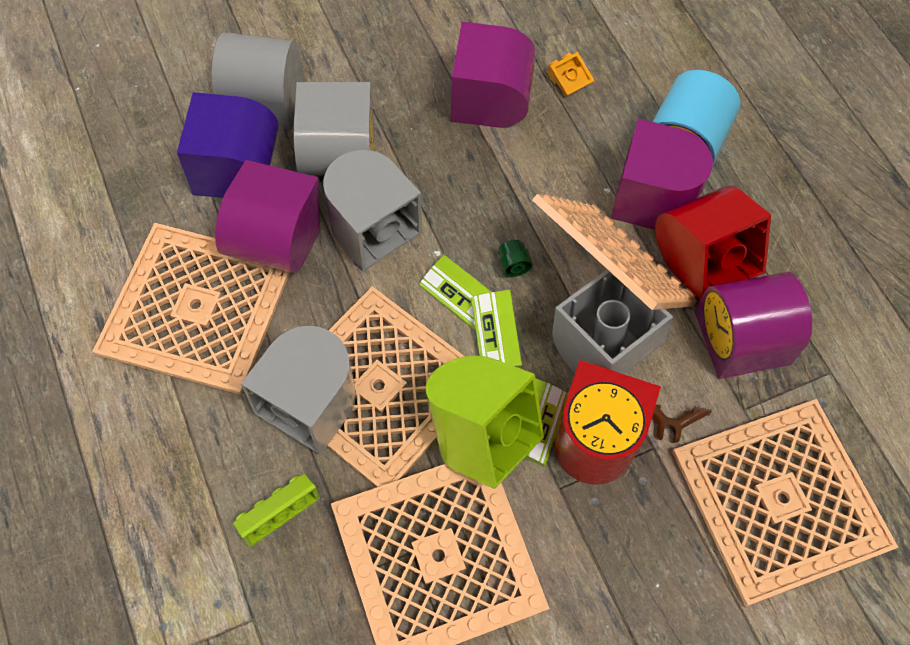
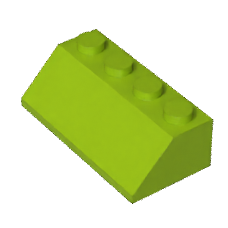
(276, 510)

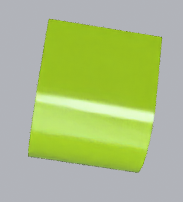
(484, 416)

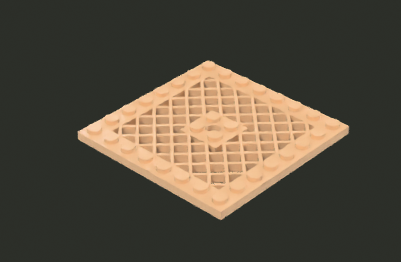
(164, 240)
(617, 253)
(424, 435)
(870, 522)
(454, 632)

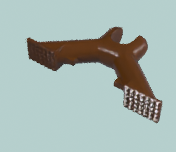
(679, 423)

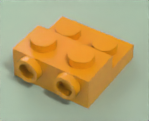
(570, 73)

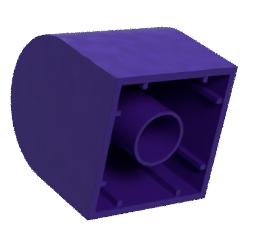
(220, 137)

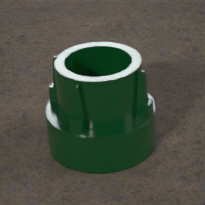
(514, 258)

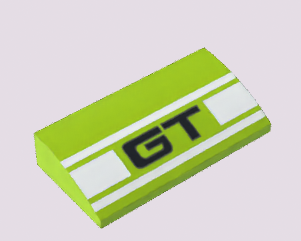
(453, 288)
(496, 327)
(551, 407)

